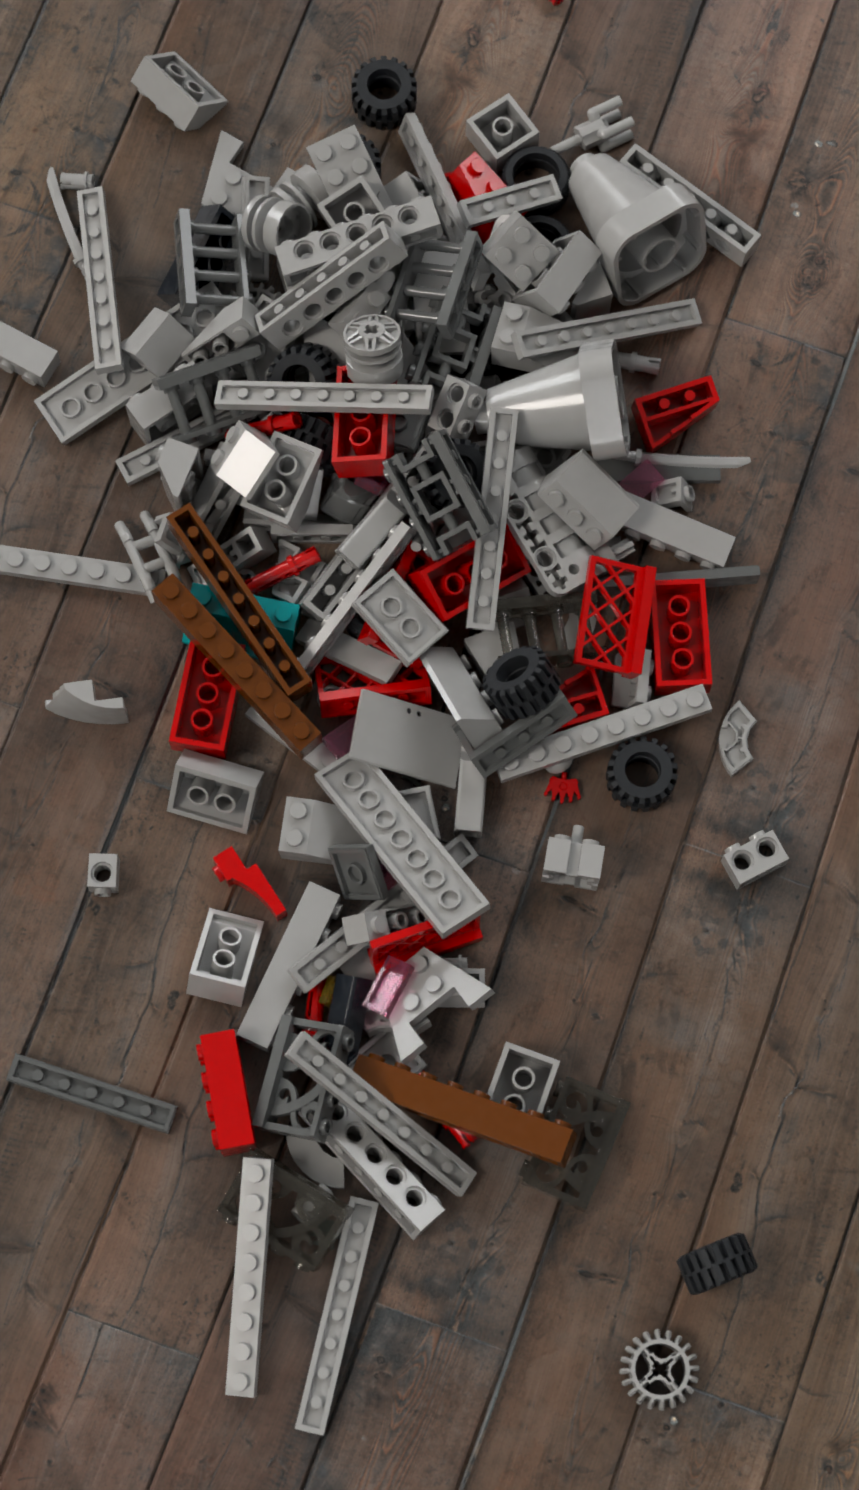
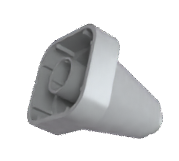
(642, 230)
(569, 404)

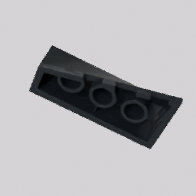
(211, 215)

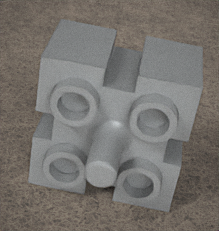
(573, 861)

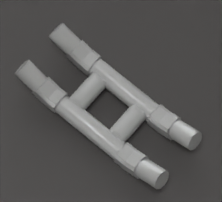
(133, 548)

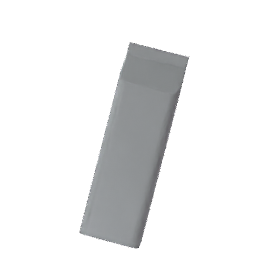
(371, 530)
(470, 799)

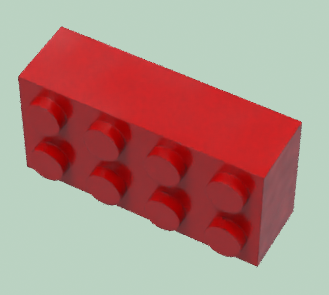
(361, 440)
(446, 582)
(680, 636)
(203, 708)
(228, 1093)

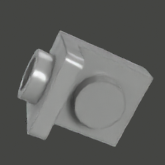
(674, 493)
(165, 537)

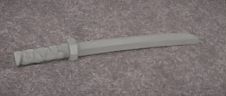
(65, 220)
(685, 461)

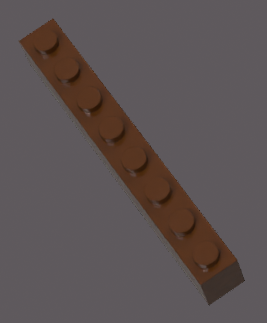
(239, 602)
(237, 666)
(468, 1111)

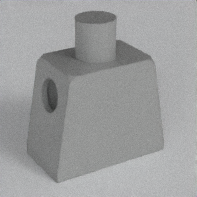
(486, 647)

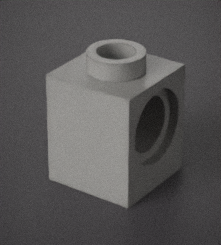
(98, 863)

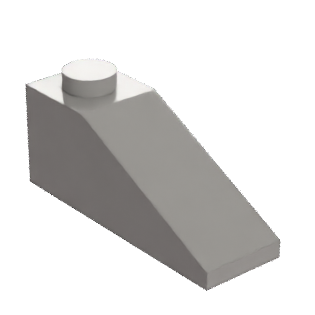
(243, 550)

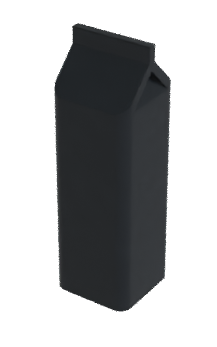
(347, 1008)

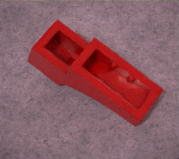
(232, 870)

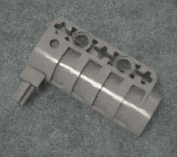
(545, 538)

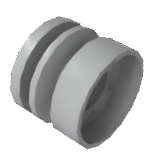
(305, 189)
(272, 221)
(373, 349)

